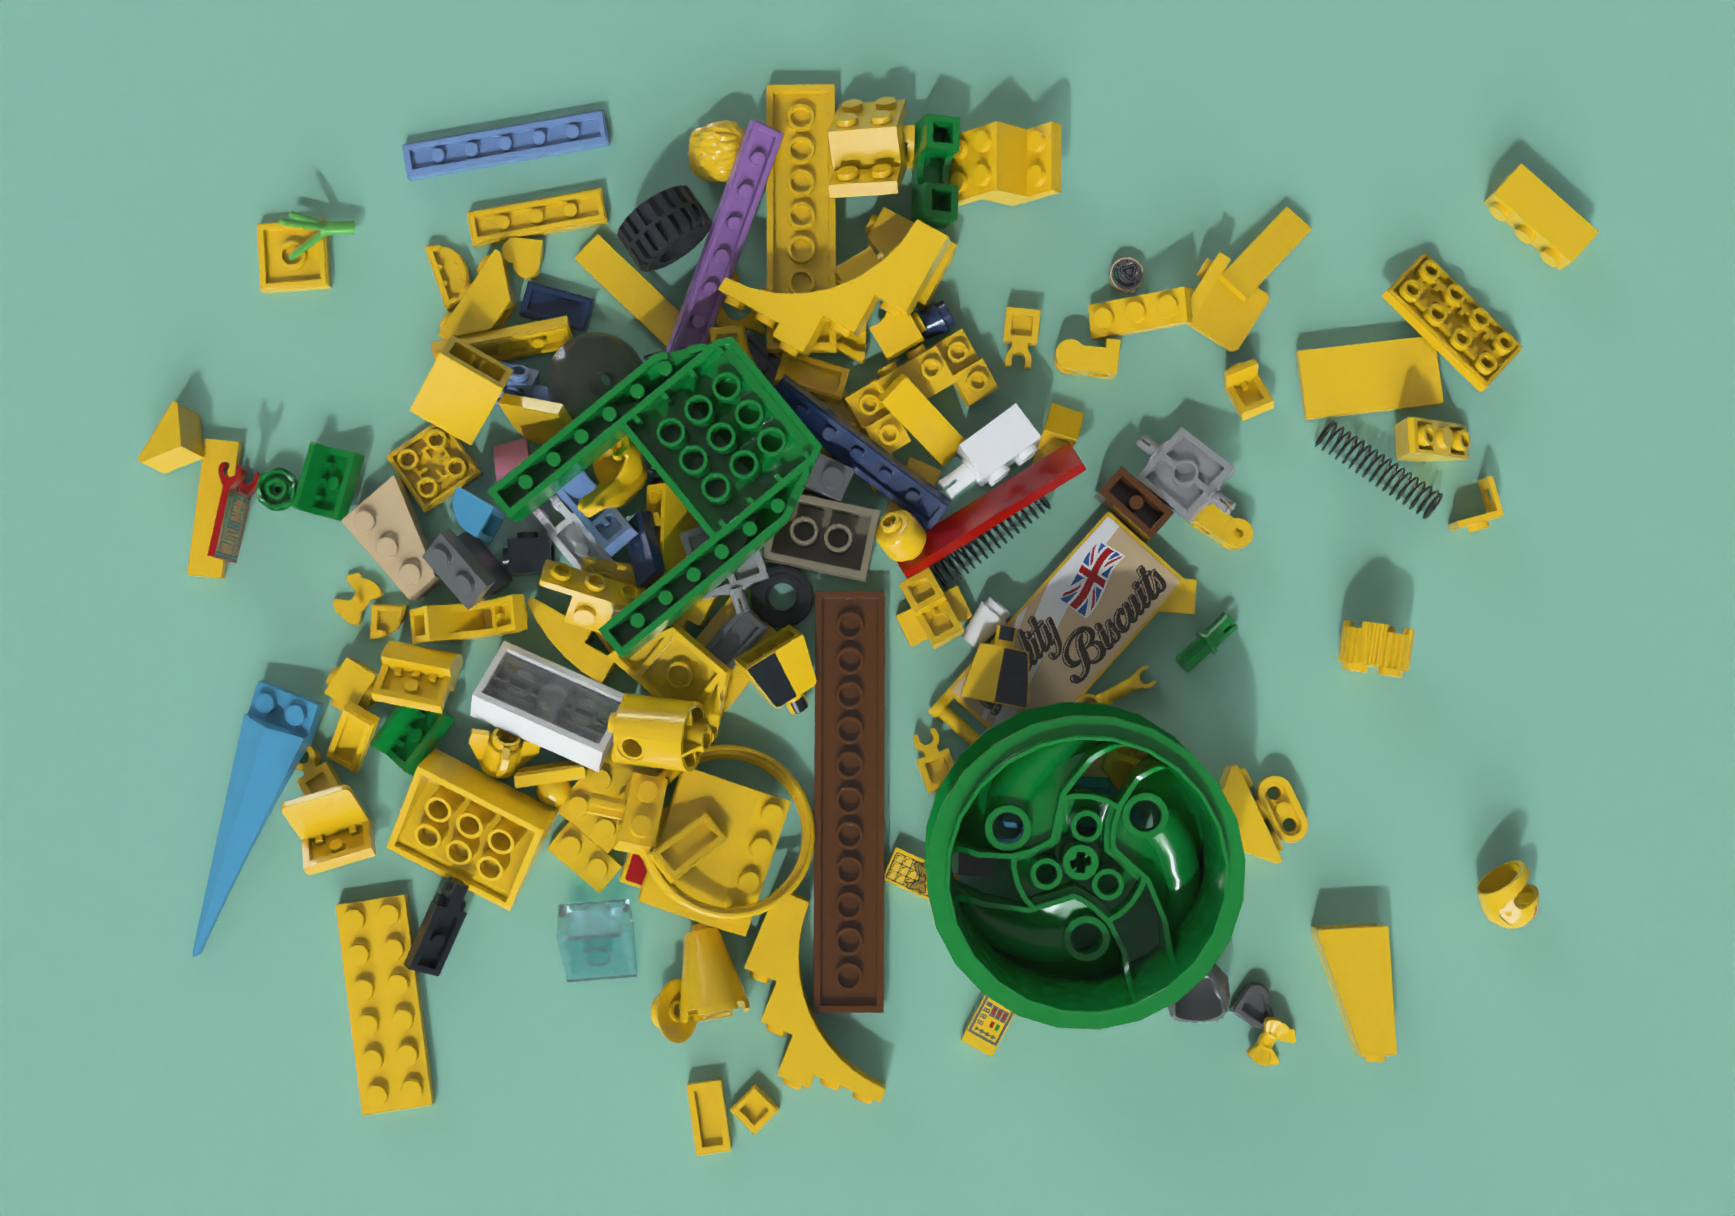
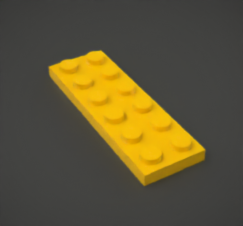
(384, 1005)

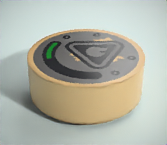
(1126, 275)

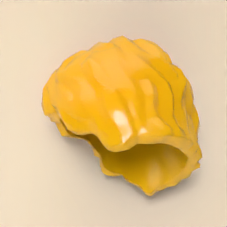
(715, 150)

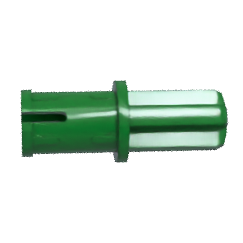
(1206, 642)

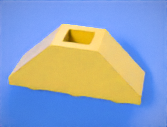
(484, 303)
(1430, 440)
(1250, 815)

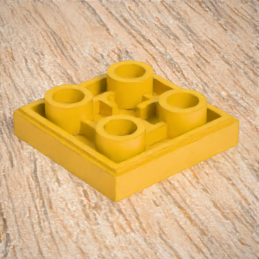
(434, 466)

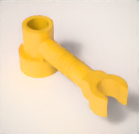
(1123, 688)

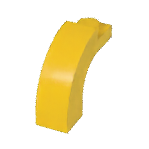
(456, 623)

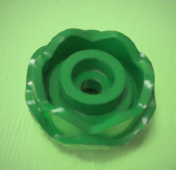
(267, 486)

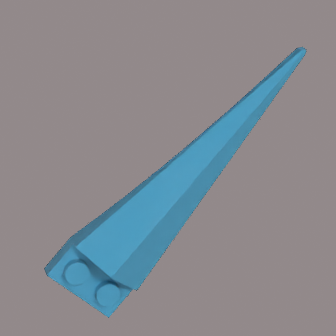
(267, 754)

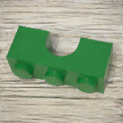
(932, 194)

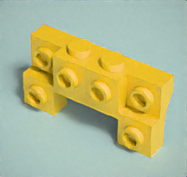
(930, 370)

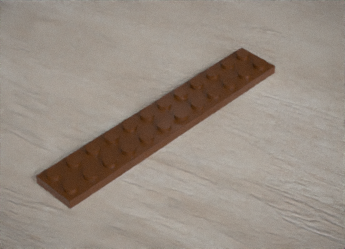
(849, 802)

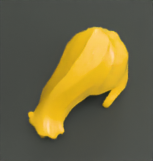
(620, 478)

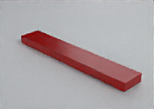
(996, 507)

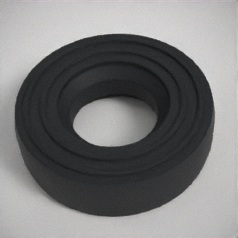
(797, 612)

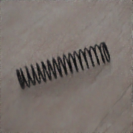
(1432, 506)
(935, 570)

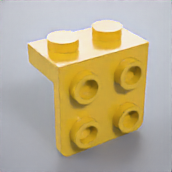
(1218, 311)
(331, 828)

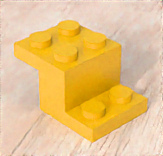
(868, 148)
(1007, 163)

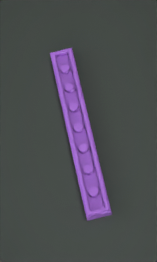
(726, 235)

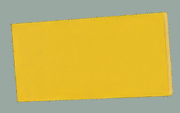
(1452, 322)
(1368, 378)

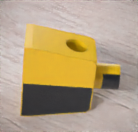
(780, 669)
(999, 671)

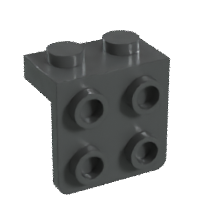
(466, 567)

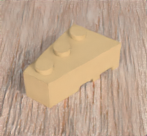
(394, 538)

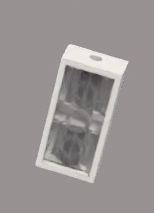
(547, 705)

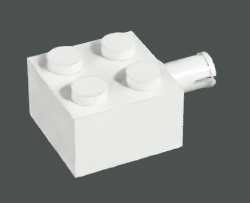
(993, 450)

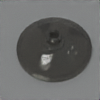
(578, 368)

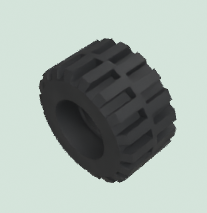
(664, 228)

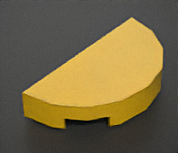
(450, 273)

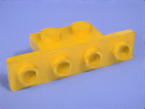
(593, 596)

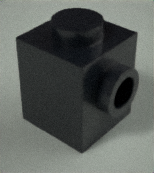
(528, 554)

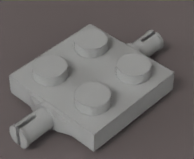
(1186, 474)
(749, 573)

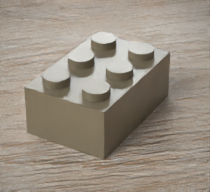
(826, 538)

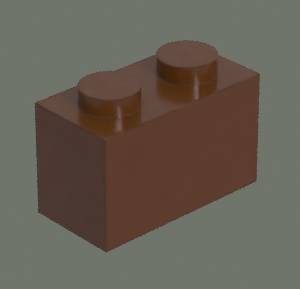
(1134, 504)

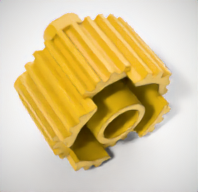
(1375, 647)

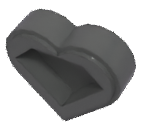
(1252, 1004)

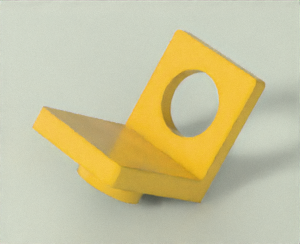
(1493, 508)

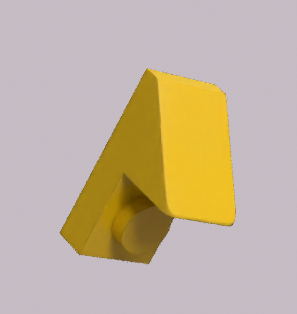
(1060, 428)

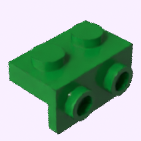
(327, 481)
(411, 735)

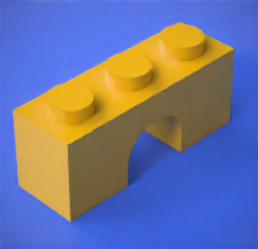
(892, 333)

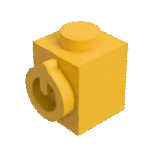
(353, 683)

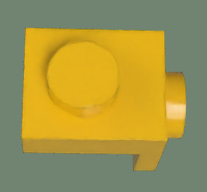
(1247, 390)

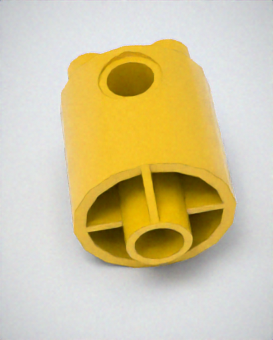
(659, 732)

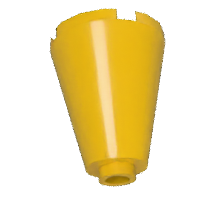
(709, 977)

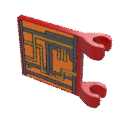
(231, 513)

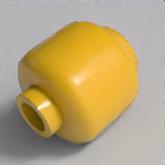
(900, 535)

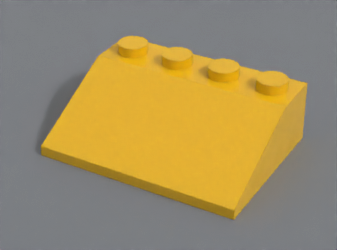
(471, 828)
(739, 866)

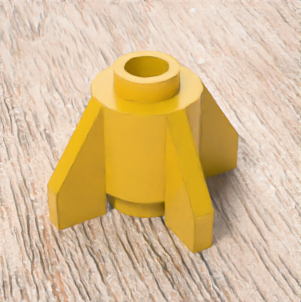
(501, 751)

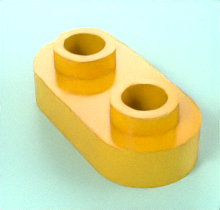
(1281, 808)

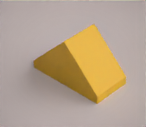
(174, 441)

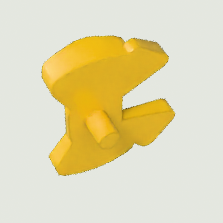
(365, 592)
(1273, 1030)

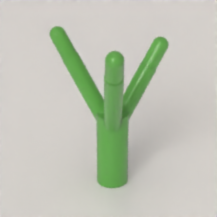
(324, 228)

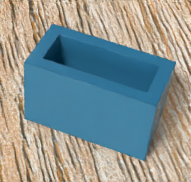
(477, 515)

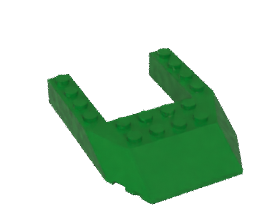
(717, 443)

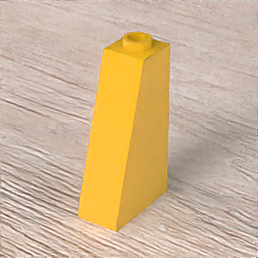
(1360, 979)

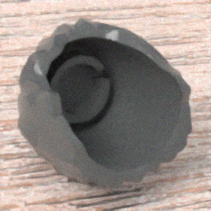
(1205, 1000)

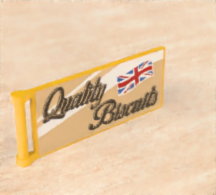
(1077, 622)

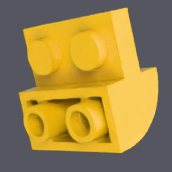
(416, 676)

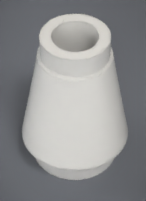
(985, 622)

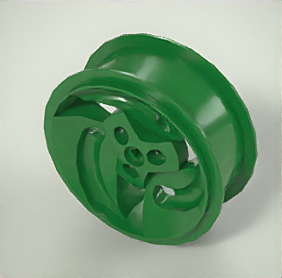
(1024, 948)

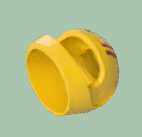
(1508, 898)

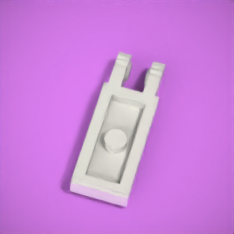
(571, 535)

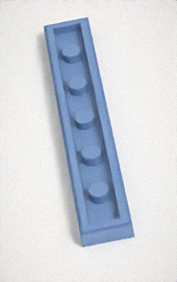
(505, 145)

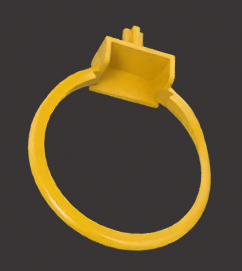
(641, 814)

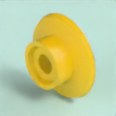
(666, 1013)

